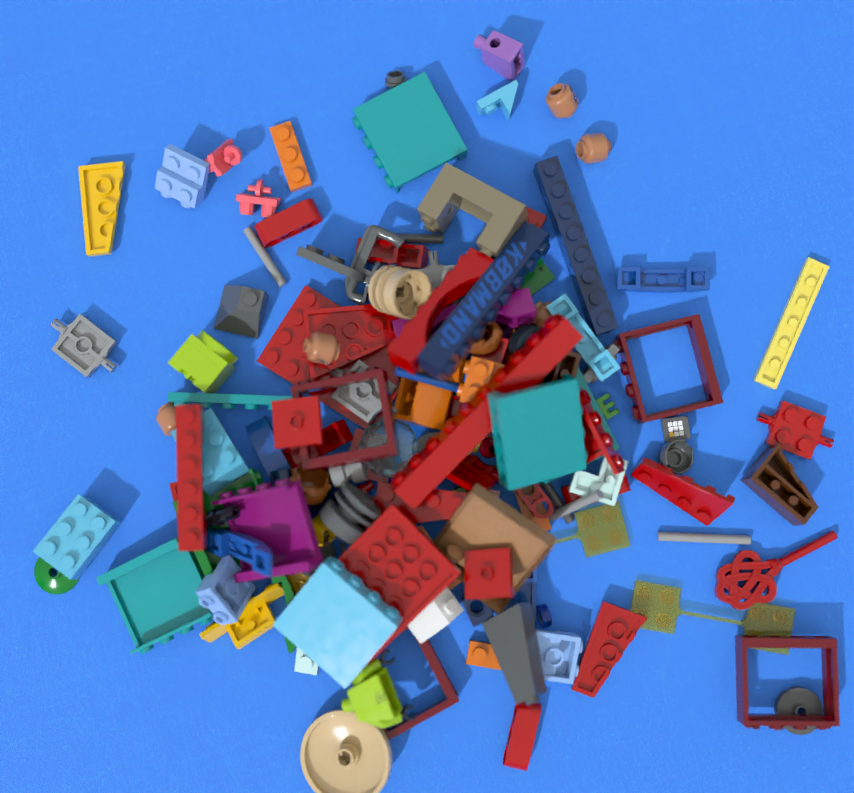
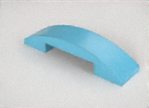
(592, 351)

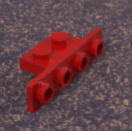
(596, 440)

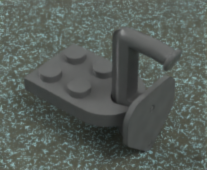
(357, 271)

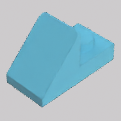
(502, 97)

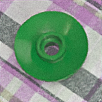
(52, 584)

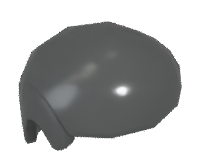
(677, 456)

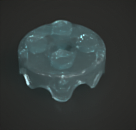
(376, 436)

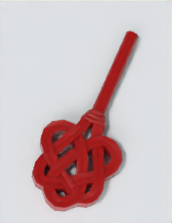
(736, 593)

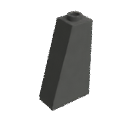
(517, 652)

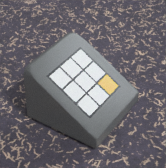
(675, 428)

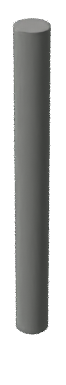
(703, 538)

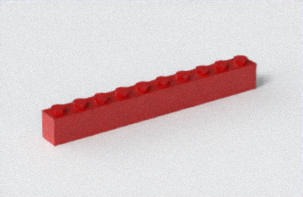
(473, 421)

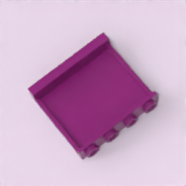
(281, 521)

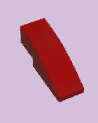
(407, 256)
(333, 438)

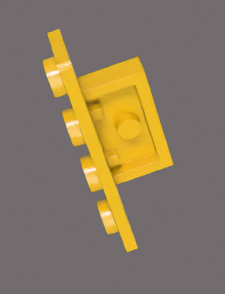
(253, 622)

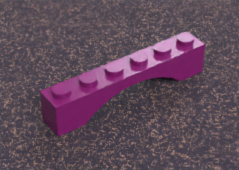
(516, 313)

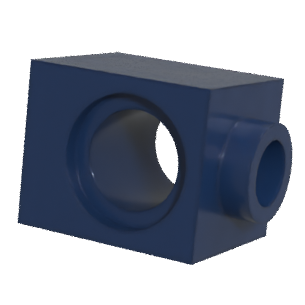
(477, 617)

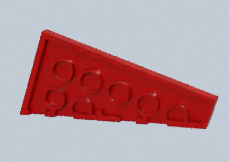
(356, 328)

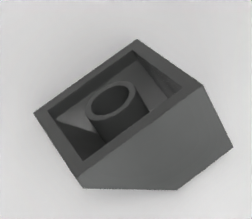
(241, 310)

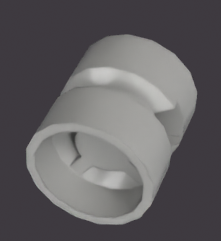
(355, 472)

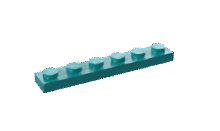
(227, 401)

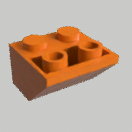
(422, 404)

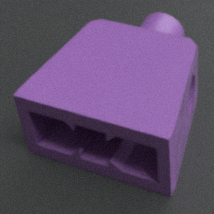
(501, 54)

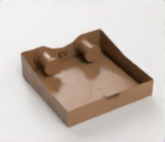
(490, 523)

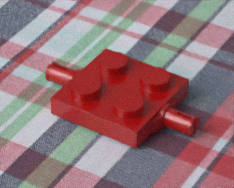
(795, 429)

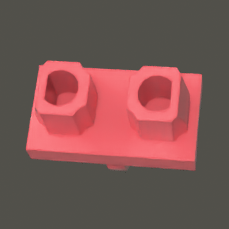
(224, 158)
(248, 201)

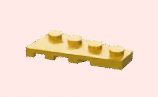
(100, 204)

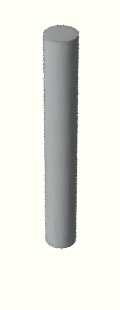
(268, 262)
(577, 504)

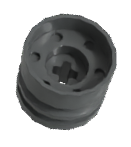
(346, 516)

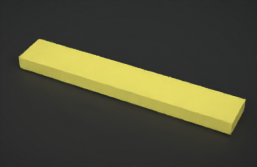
(791, 323)

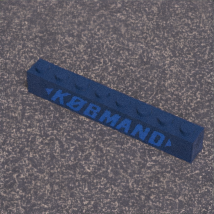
(574, 246)
(483, 302)

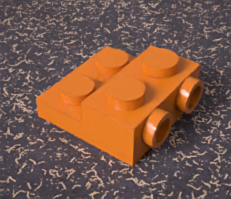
(479, 373)

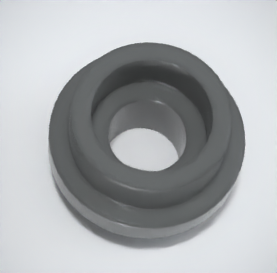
(395, 78)

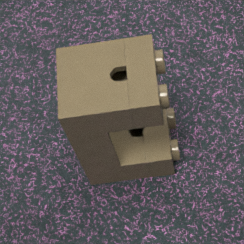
(459, 190)

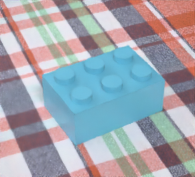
(220, 457)
(77, 537)

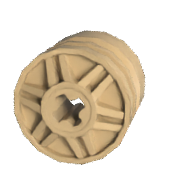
(398, 291)

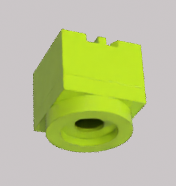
(204, 362)

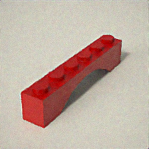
(415, 333)
(190, 493)

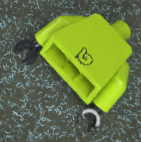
(375, 697)

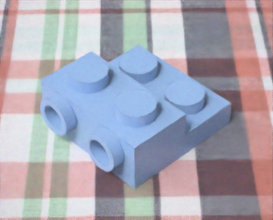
(182, 177)
(222, 594)
(559, 655)

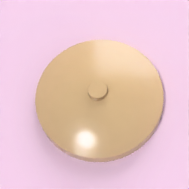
(345, 755)

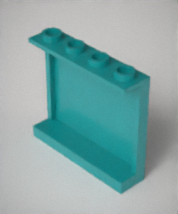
(408, 131)
(538, 433)
(158, 595)

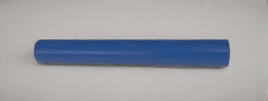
(427, 379)

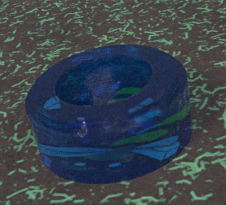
(543, 615)

